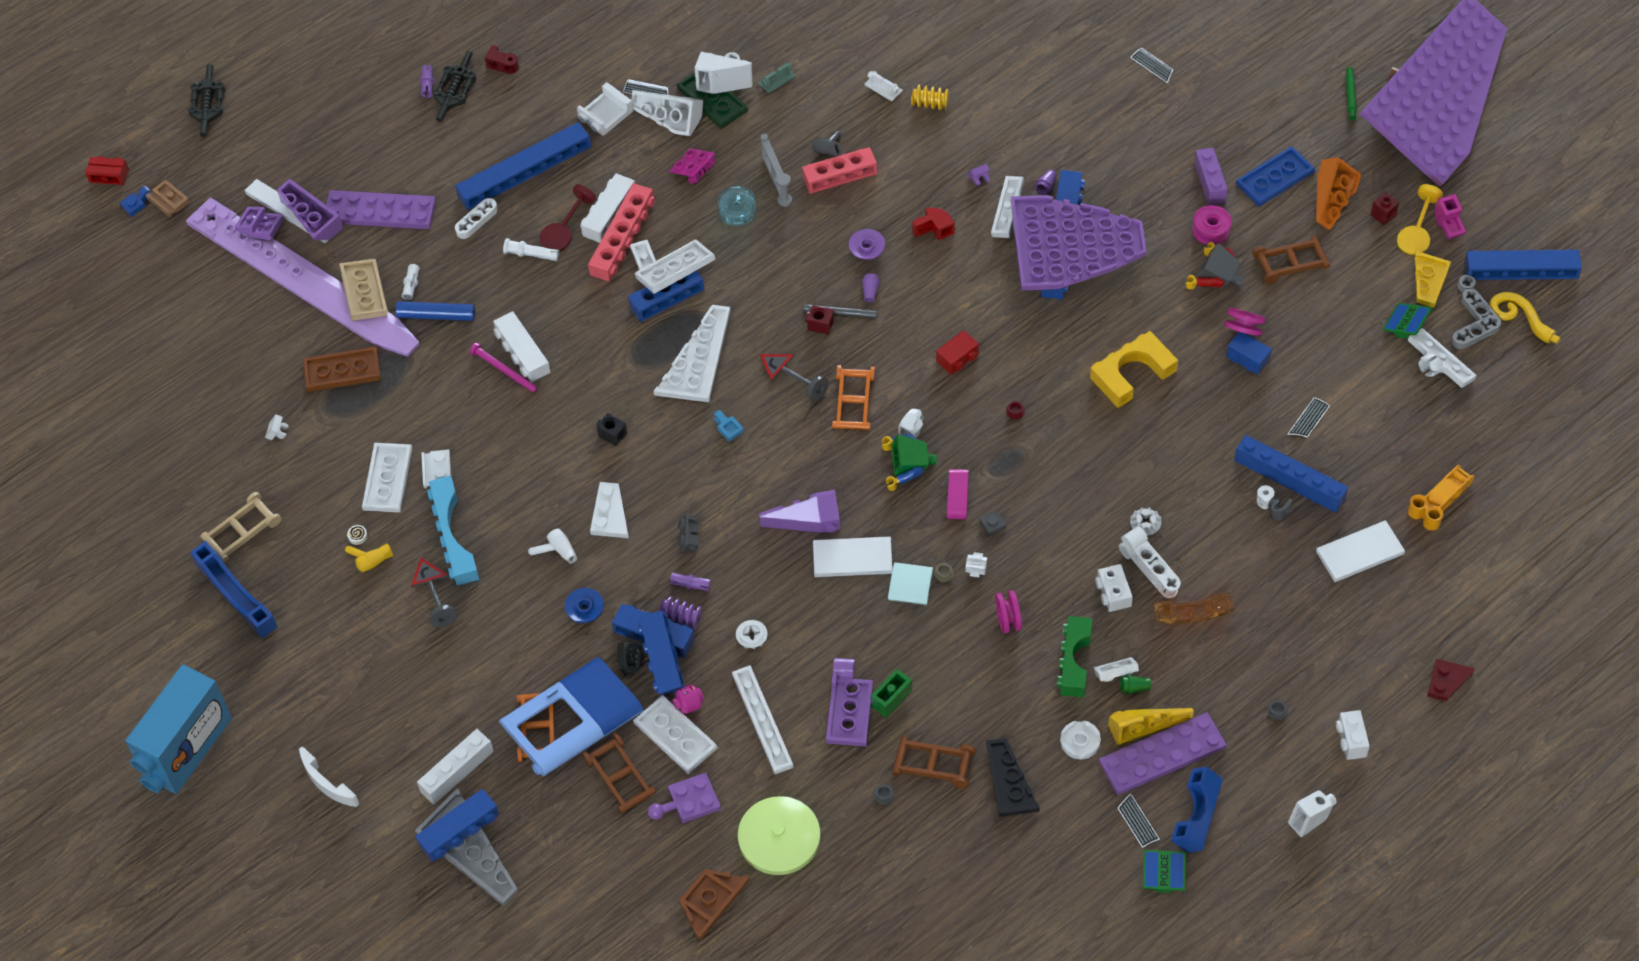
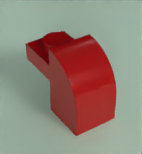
(936, 221)

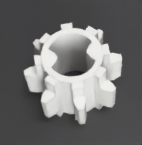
(976, 564)

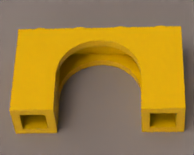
(1144, 349)

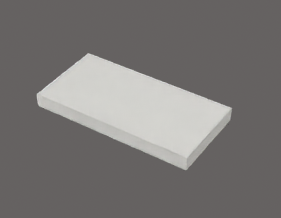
(675, 266)
(387, 477)
(1360, 551)
(852, 556)
(675, 734)

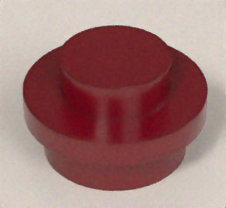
(1015, 410)

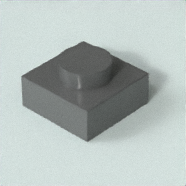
(992, 523)

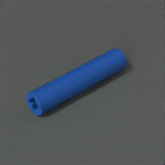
(436, 311)

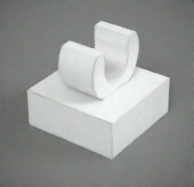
(274, 428)

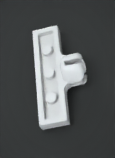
(1003, 219)
(1440, 360)

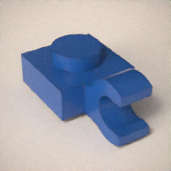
(135, 203)

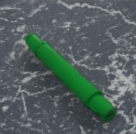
(1351, 93)

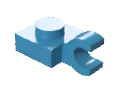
(728, 427)

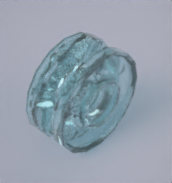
(737, 205)

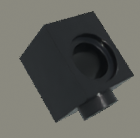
(613, 435)

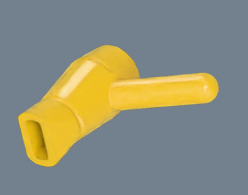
(369, 560)

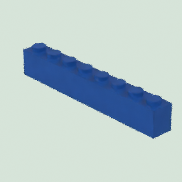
(523, 165)
(1069, 188)

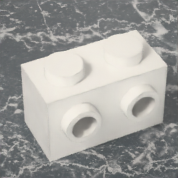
(1114, 588)
(1353, 735)

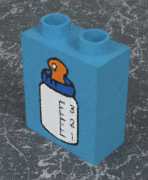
(178, 730)

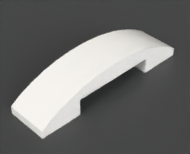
(340, 794)

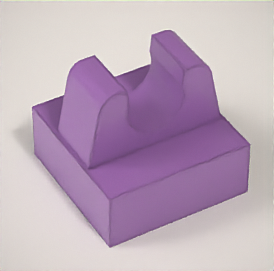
(978, 172)

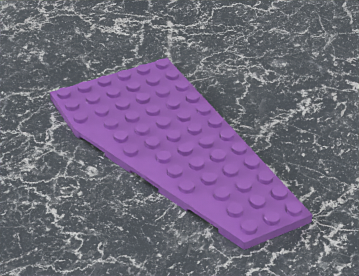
(1440, 91)

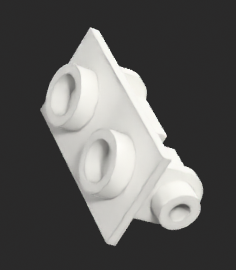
(882, 86)

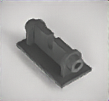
(687, 526)

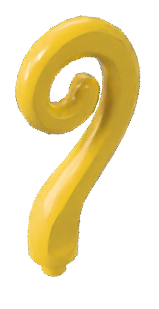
(1538, 328)

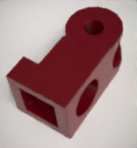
(501, 61)

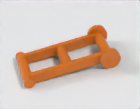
(870, 376)
(535, 724)

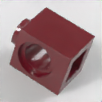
(1384, 208)
(826, 319)

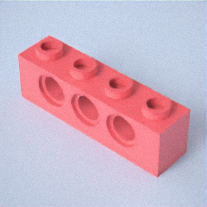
(839, 170)

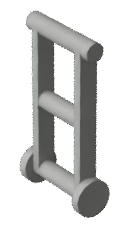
(779, 178)

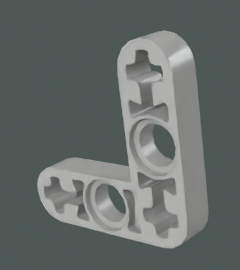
(1481, 323)

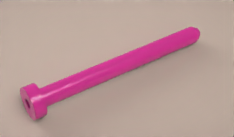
(476, 350)

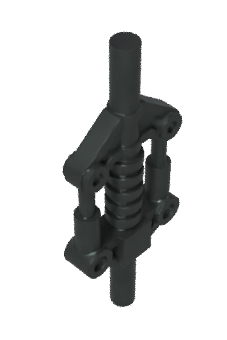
(459, 73)
(207, 88)

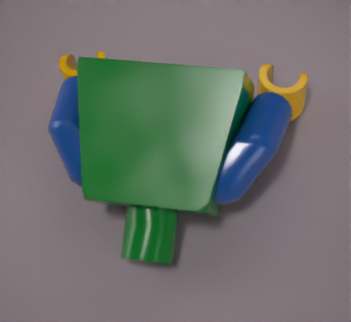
(908, 457)

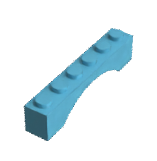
(461, 560)

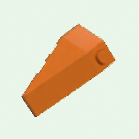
(1334, 187)

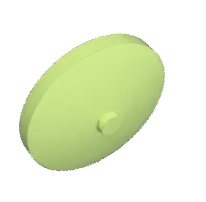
(779, 835)

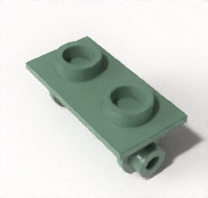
(777, 78)

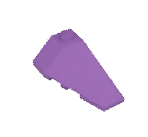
(812, 515)

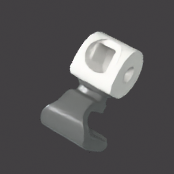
(1265, 500)

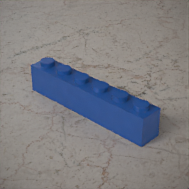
(1523, 264)
(1291, 473)

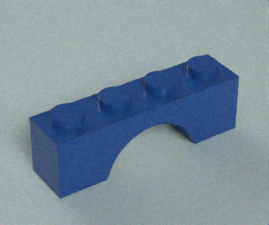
(1204, 789)

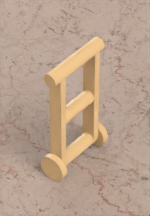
(253, 500)

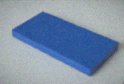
(1275, 176)

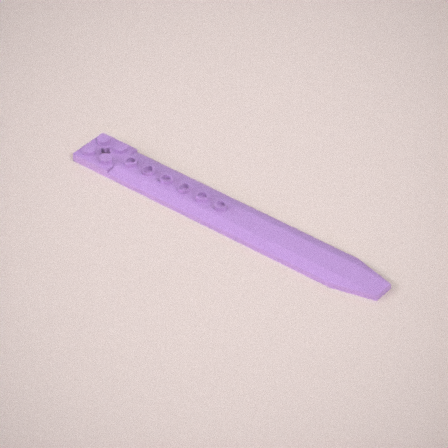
(298, 277)

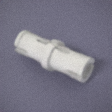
(410, 282)

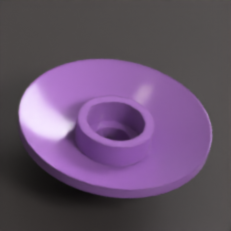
(867, 238)

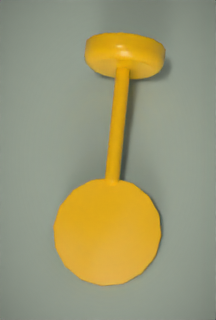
(1414, 237)

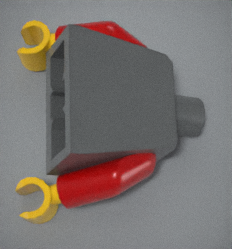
(1217, 269)

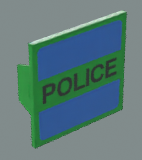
(1407, 320)
(1164, 870)

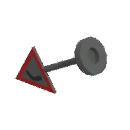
(776, 363)
(426, 573)

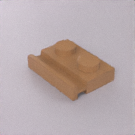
(168, 198)

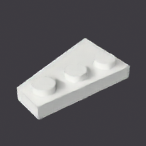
(609, 512)

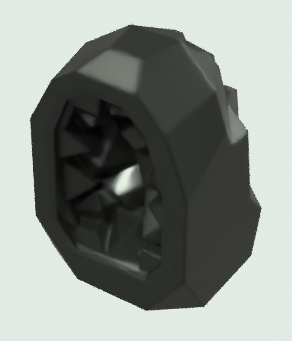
(629, 657)

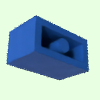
(1248, 352)

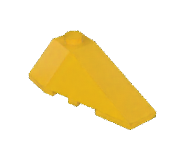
(1143, 722)

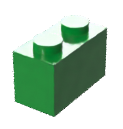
(891, 693)

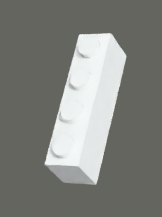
(606, 207)
(521, 346)
(455, 766)

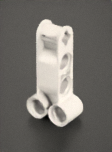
(1136, 545)

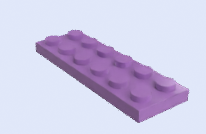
(382, 209)
(1162, 753)

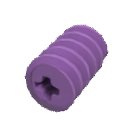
(680, 613)

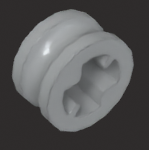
(1466, 278)

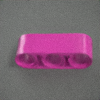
(957, 494)

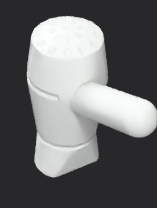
(558, 542)

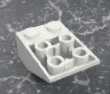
(722, 73)

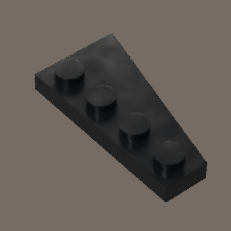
(1009, 784)

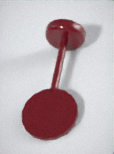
(558, 235)

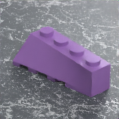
(315, 216)

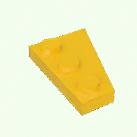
(1429, 277)

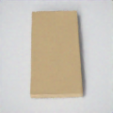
(363, 289)

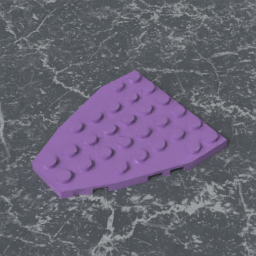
(1070, 242)

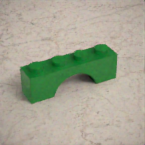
(1077, 636)

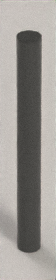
(847, 311)

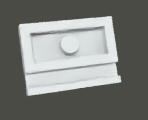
(435, 466)

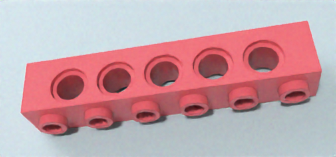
(621, 232)

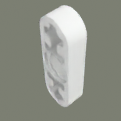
(473, 226)

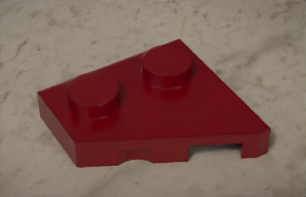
(1447, 678)

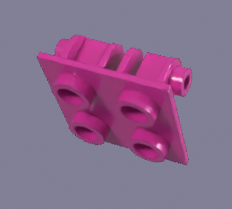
(694, 164)

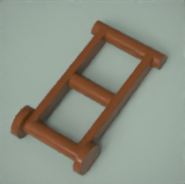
(1272, 276)
(590, 759)
(959, 780)

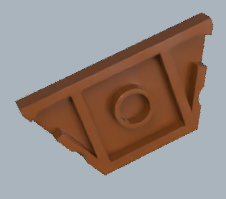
(710, 898)

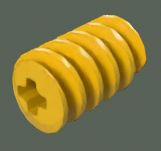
(930, 97)

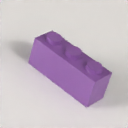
(1210, 176)

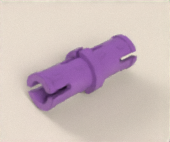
(426, 81)
(690, 581)

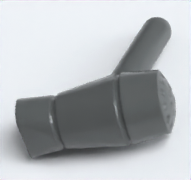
(828, 146)

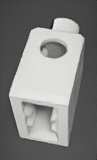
(1311, 812)

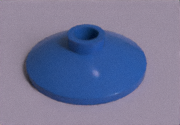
(584, 598)

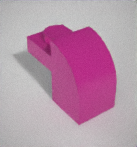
(1447, 215)

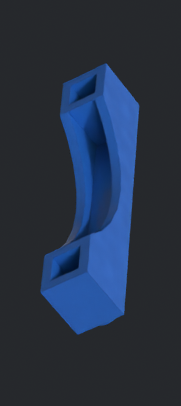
(244, 603)

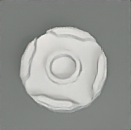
(1080, 740)

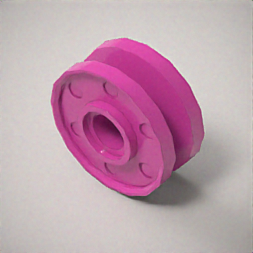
(1211, 225)
(1245, 321)
(1008, 611)

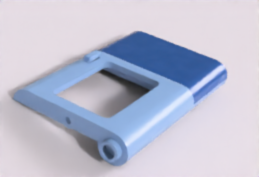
(594, 696)

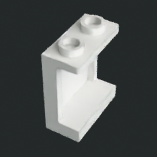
(606, 110)

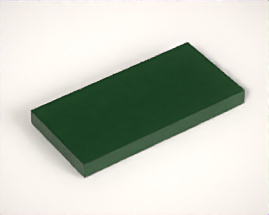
(718, 107)

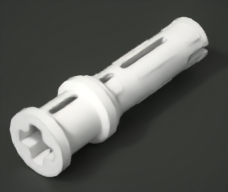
(522, 249)

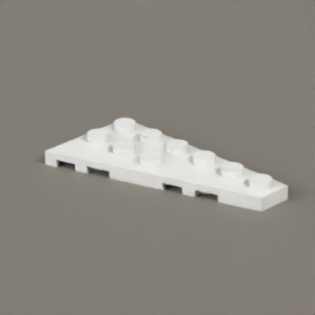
(697, 363)

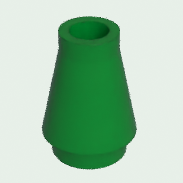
(1134, 684)

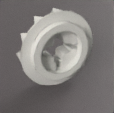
(1154, 522)
(759, 631)

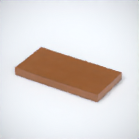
(341, 369)

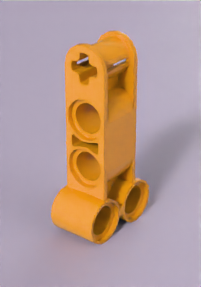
(1439, 498)

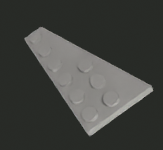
(475, 856)

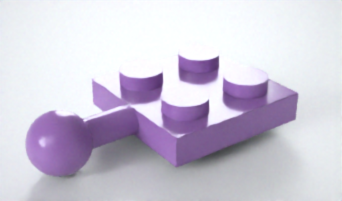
(690, 798)

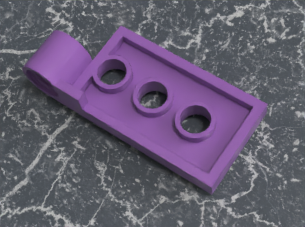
(842, 679)

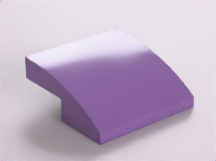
(258, 223)

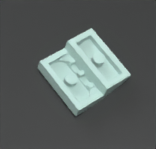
(910, 583)

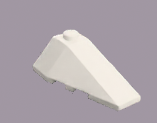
(673, 112)

